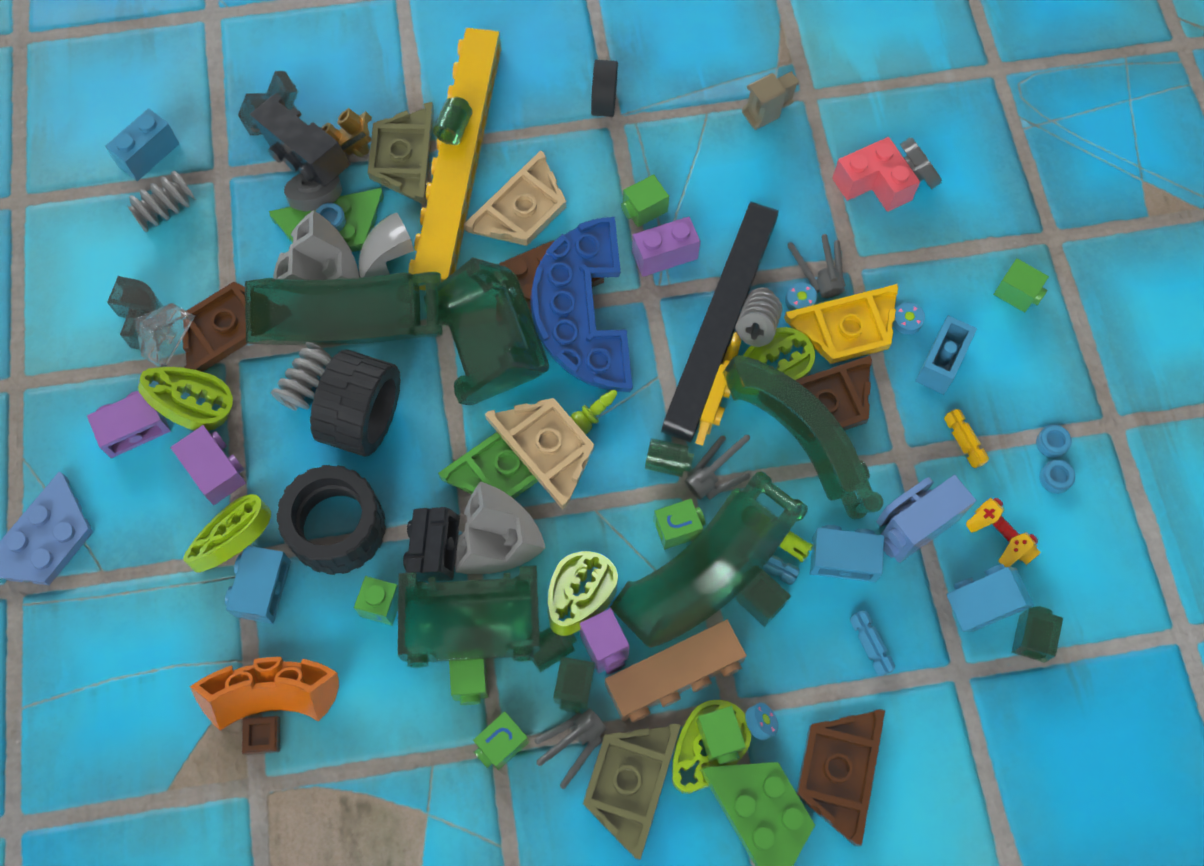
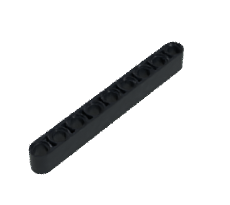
(719, 322)

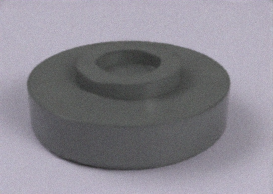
(920, 164)
(310, 195)

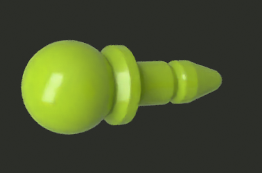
(587, 416)

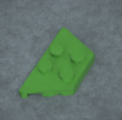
(358, 209)
(492, 464)
(762, 810)

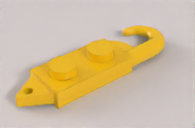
(712, 411)

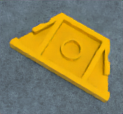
(849, 324)

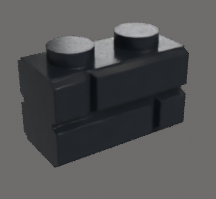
(432, 543)

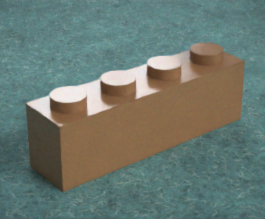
(674, 671)

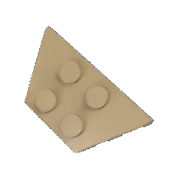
(521, 206)
(546, 444)

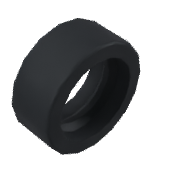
(604, 88)

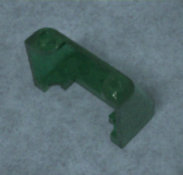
(490, 330)
(468, 618)

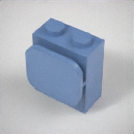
(922, 515)

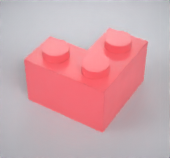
(878, 169)

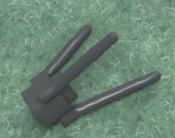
(830, 279)
(702, 479)
(586, 728)

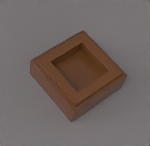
(261, 735)

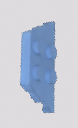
(44, 536)

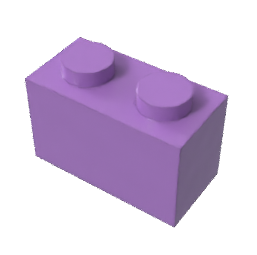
(665, 246)
(126, 424)
(208, 464)
(605, 642)

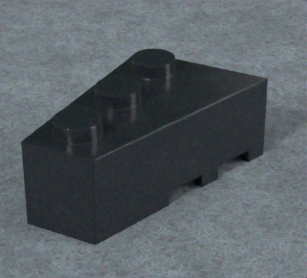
(297, 144)

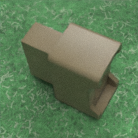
(768, 98)

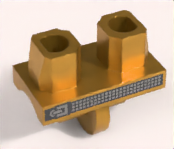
(354, 133)

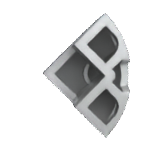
(385, 242)
(316, 253)
(496, 534)

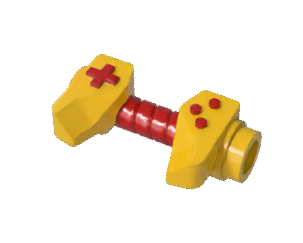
(1020, 546)

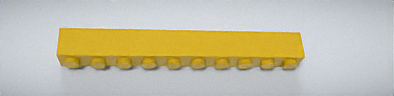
(457, 164)

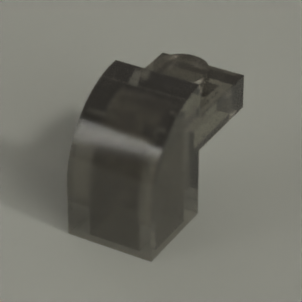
(279, 84)
(131, 300)

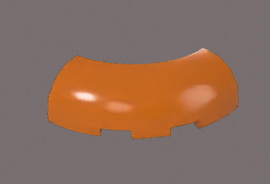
(266, 687)

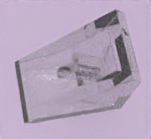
(162, 332)

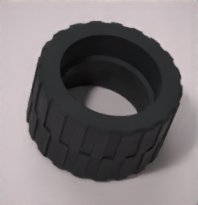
(355, 402)
(305, 494)

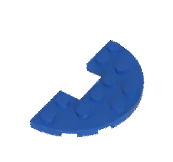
(565, 306)

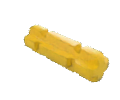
(966, 438)

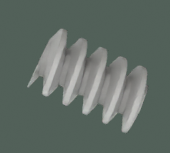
(160, 200)
(759, 317)
(302, 378)

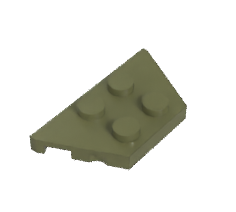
(402, 152)
(629, 782)

